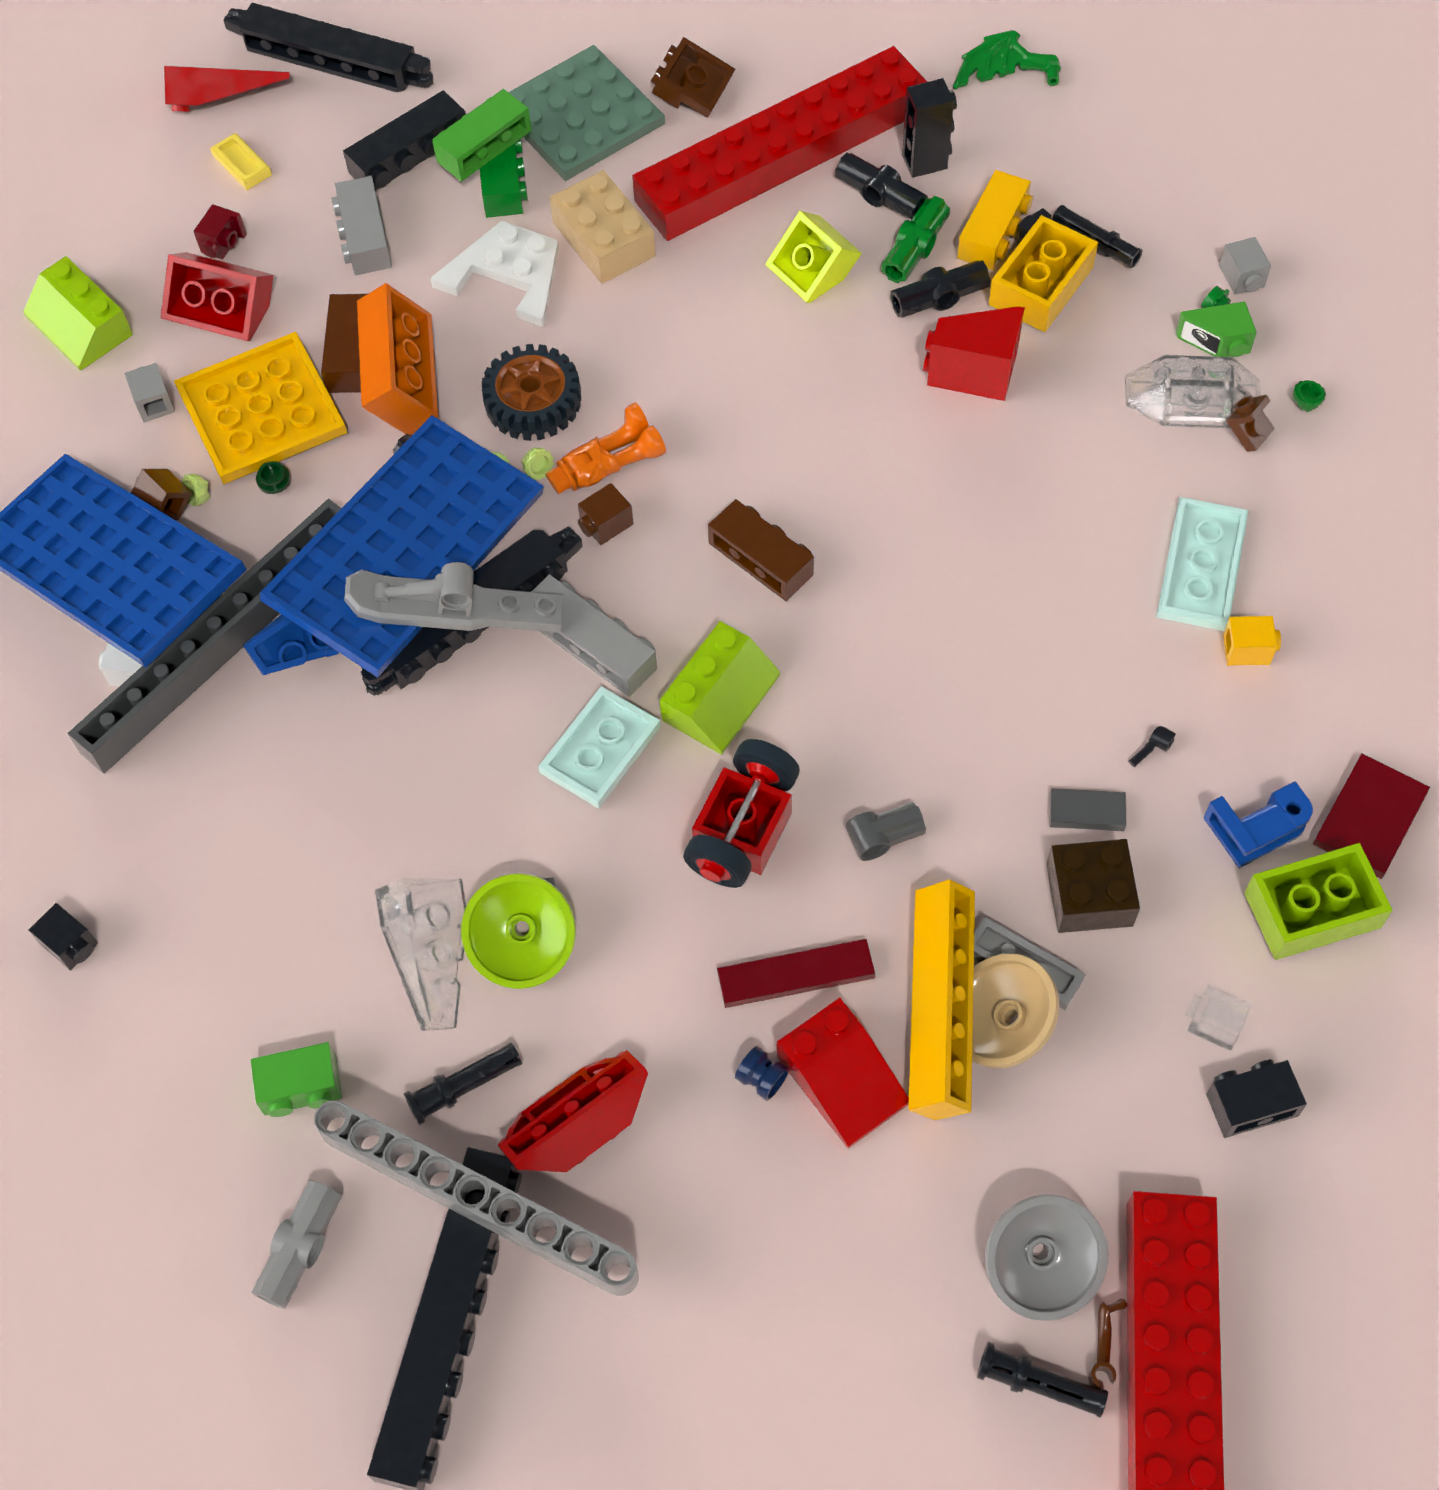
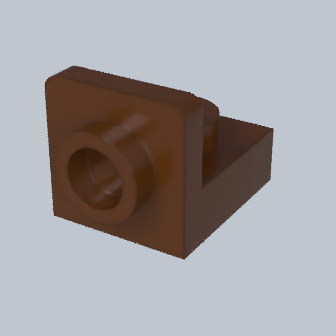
(1250, 422)

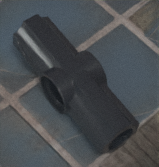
(880, 185)
(940, 288)

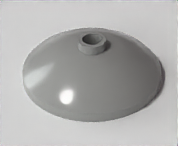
(1065, 1272)

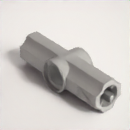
(297, 1244)

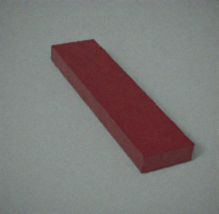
(795, 973)

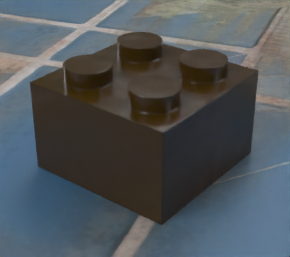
(1092, 885)

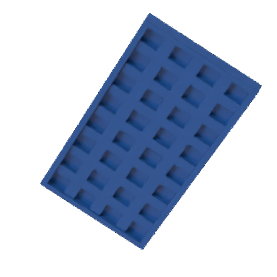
(422, 509)
(111, 559)

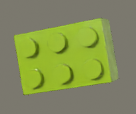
(1317, 901)

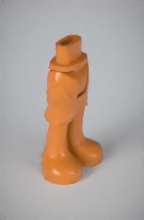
(592, 460)

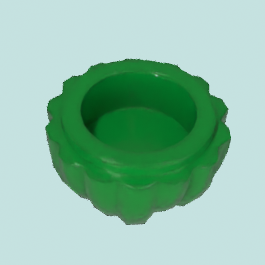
(1308, 395)

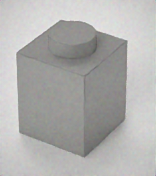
(1245, 265)
(149, 392)

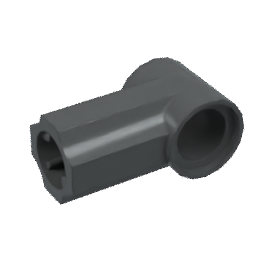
(875, 833)

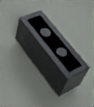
(928, 127)

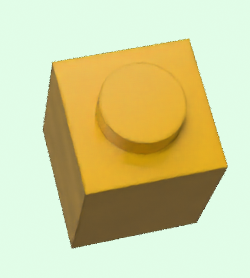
(1251, 640)

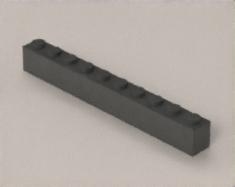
(192, 657)

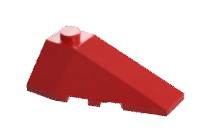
(202, 85)

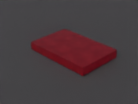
(1372, 811)

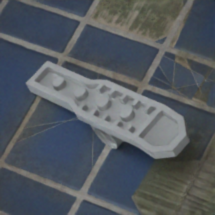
(449, 602)

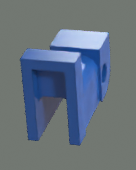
(1262, 830)

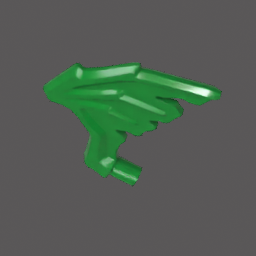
(1001, 55)

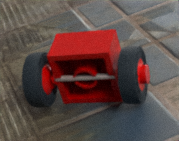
(743, 815)

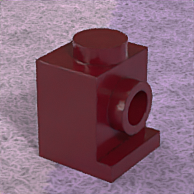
(219, 231)

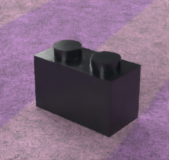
(1255, 1097)

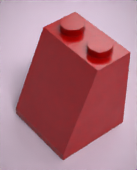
(974, 352)

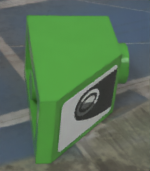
(1218, 329)

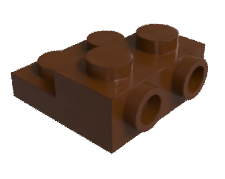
(691, 77)

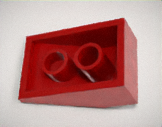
(842, 1072)

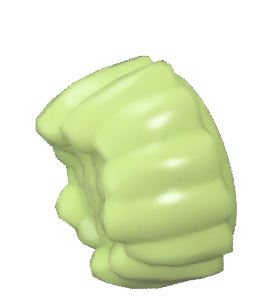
(537, 463)
(198, 487)

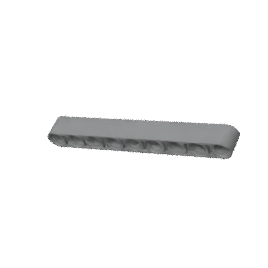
(487, 1211)

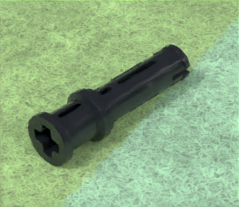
(445, 1091)
(1021, 1375)

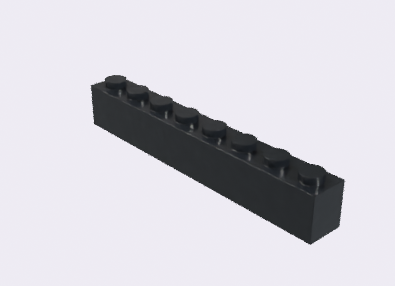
(440, 1338)

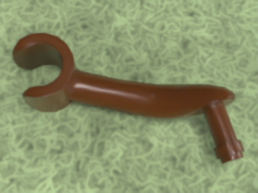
(1104, 1342)

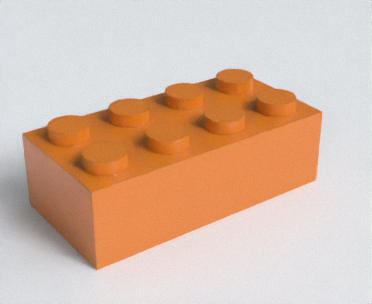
(396, 359)

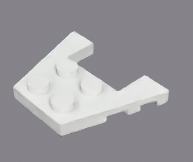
(510, 257)

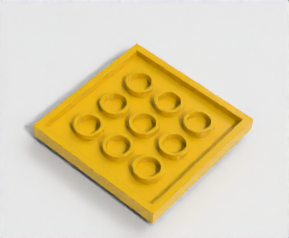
(260, 407)

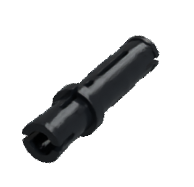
(1108, 242)

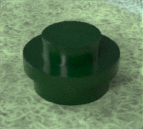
(272, 477)

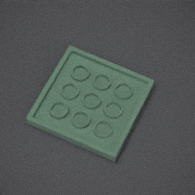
(584, 112)

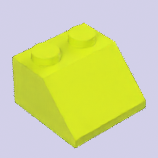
(812, 256)

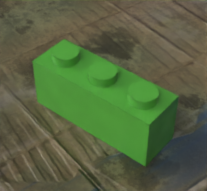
(482, 134)

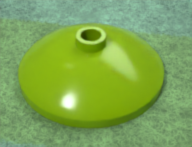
(498, 947)

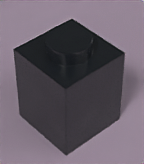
(63, 936)

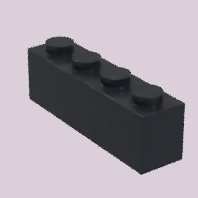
(402, 141)

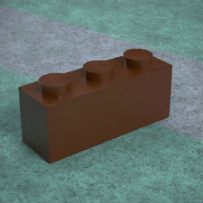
(341, 345)
(761, 549)

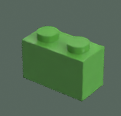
(296, 1079)

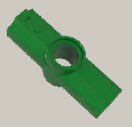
(915, 239)

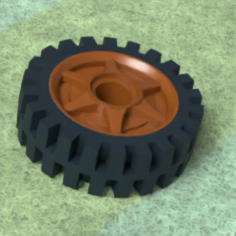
(531, 392)

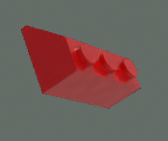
(215, 295)

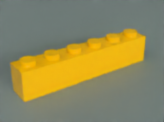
(942, 1001)

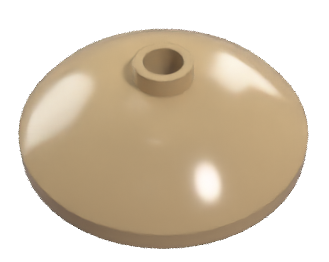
(1006, 988)

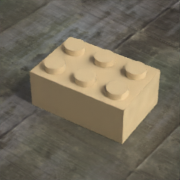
(602, 226)

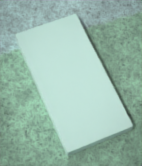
(1202, 564)

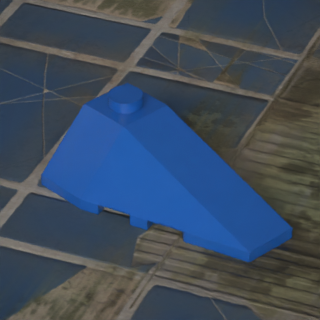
(284, 646)

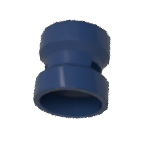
(761, 1073)

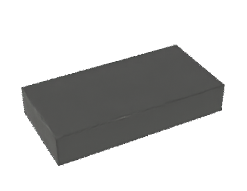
(1087, 809)

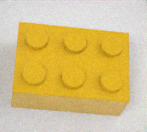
(1043, 272)

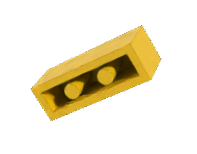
(995, 219)

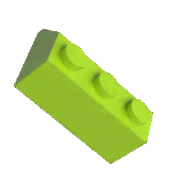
(76, 314)
(719, 688)

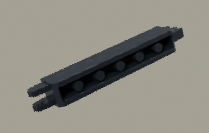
(329, 48)
(514, 569)

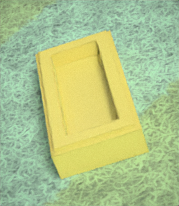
(241, 161)

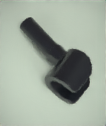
(1160, 738)

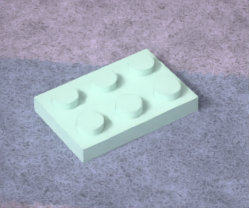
(599, 747)

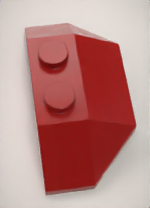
(576, 1116)

